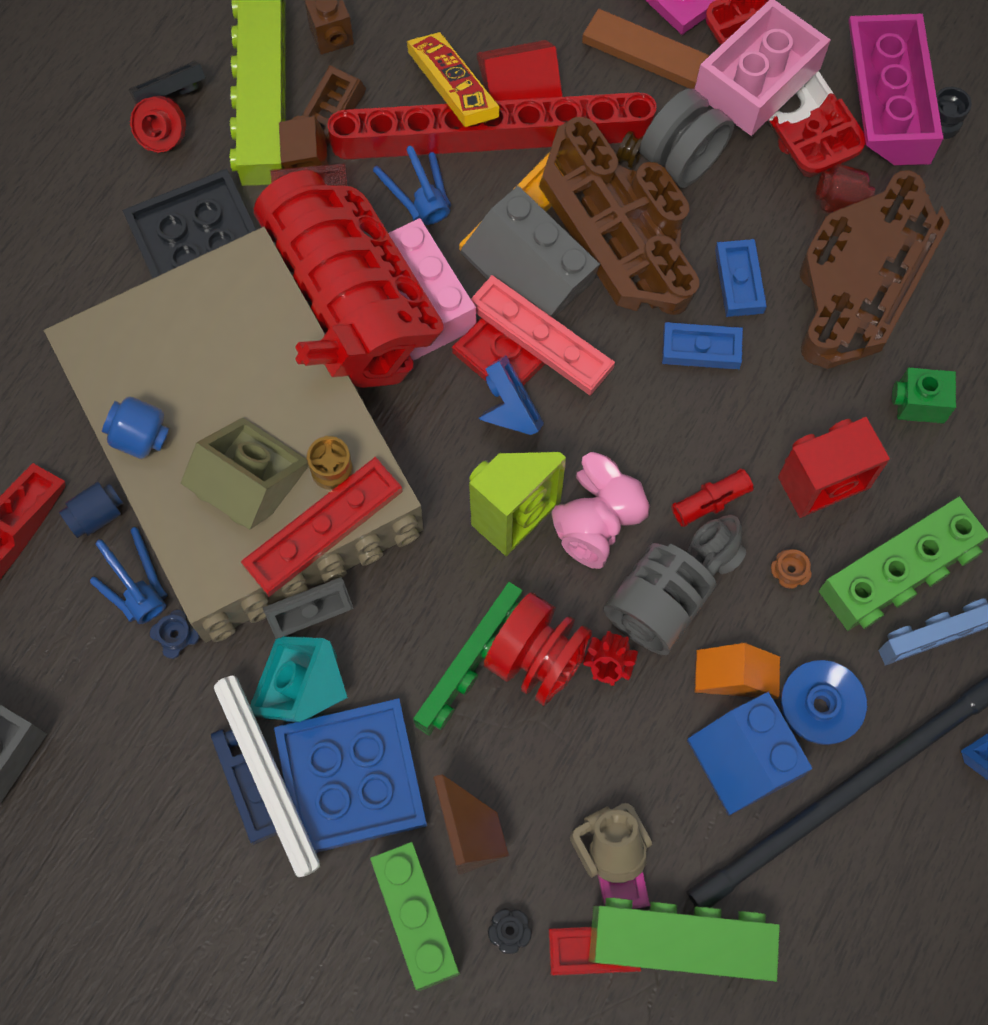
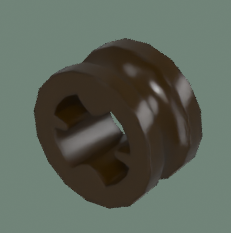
(629, 150)

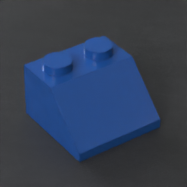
(749, 753)

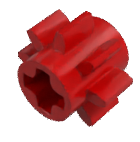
(610, 658)

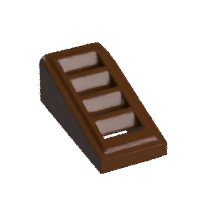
(326, 89)

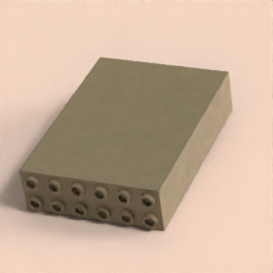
(207, 351)

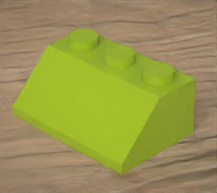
(514, 495)

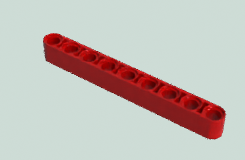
(509, 130)

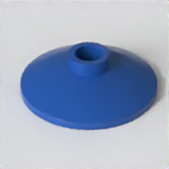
(837, 688)

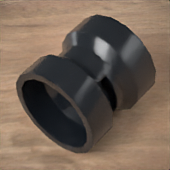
(953, 109)

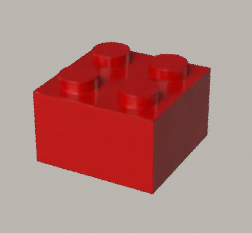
(832, 466)

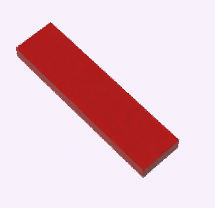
(321, 526)

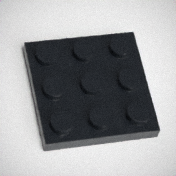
(188, 222)

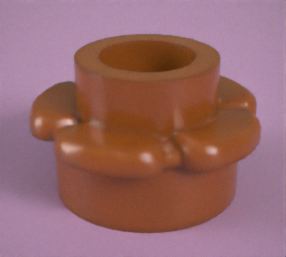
(792, 558)

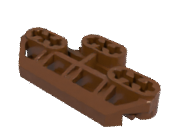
(636, 207)
(857, 272)

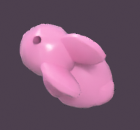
(592, 524)

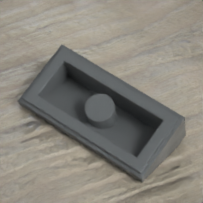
(308, 608)

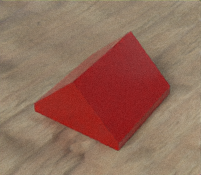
(521, 71)

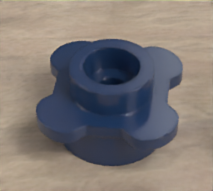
(174, 622)

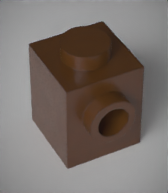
(329, 24)
(302, 142)

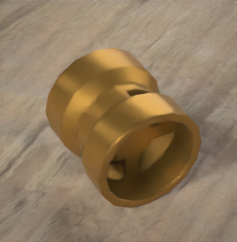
(328, 453)

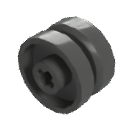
(687, 137)

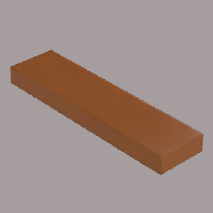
(644, 48)

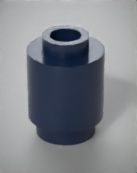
(91, 509)

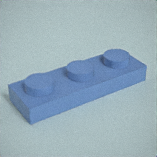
(938, 631)

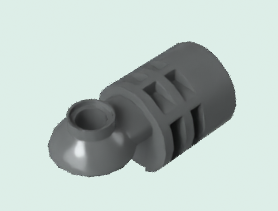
(672, 585)

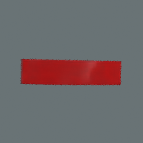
(24, 510)

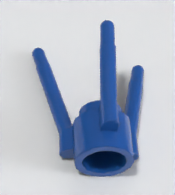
(430, 202)
(142, 600)

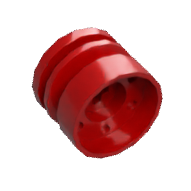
(537, 648)

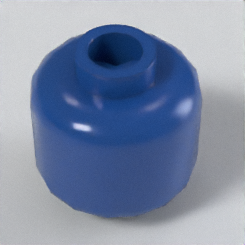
(135, 427)

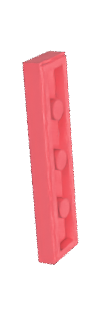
(542, 335)

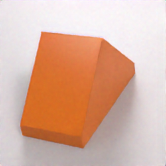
(737, 671)

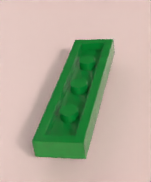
(461, 675)

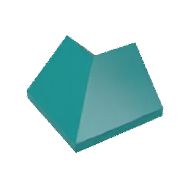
(298, 680)

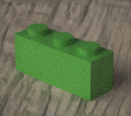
(414, 917)

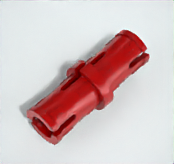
(712, 497)

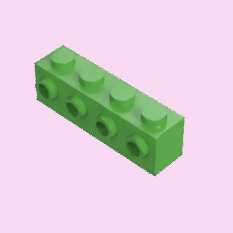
(903, 564)
(684, 942)

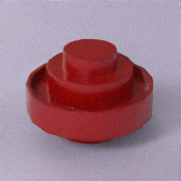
(158, 124)

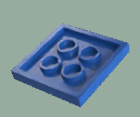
(351, 775)

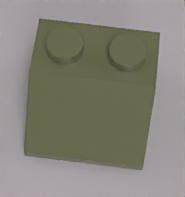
(243, 472)

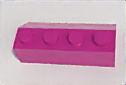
(896, 87)

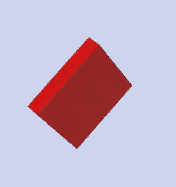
(487, 344)

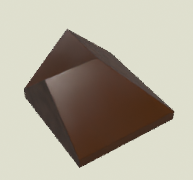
(471, 827)

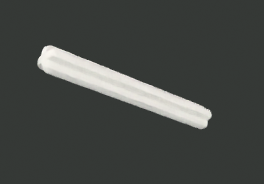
(267, 776)

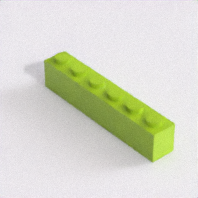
(259, 88)

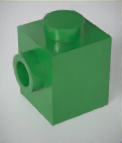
(925, 395)

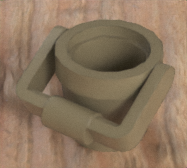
(617, 844)

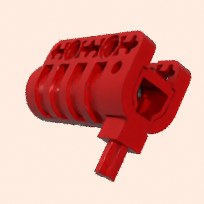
(348, 279)

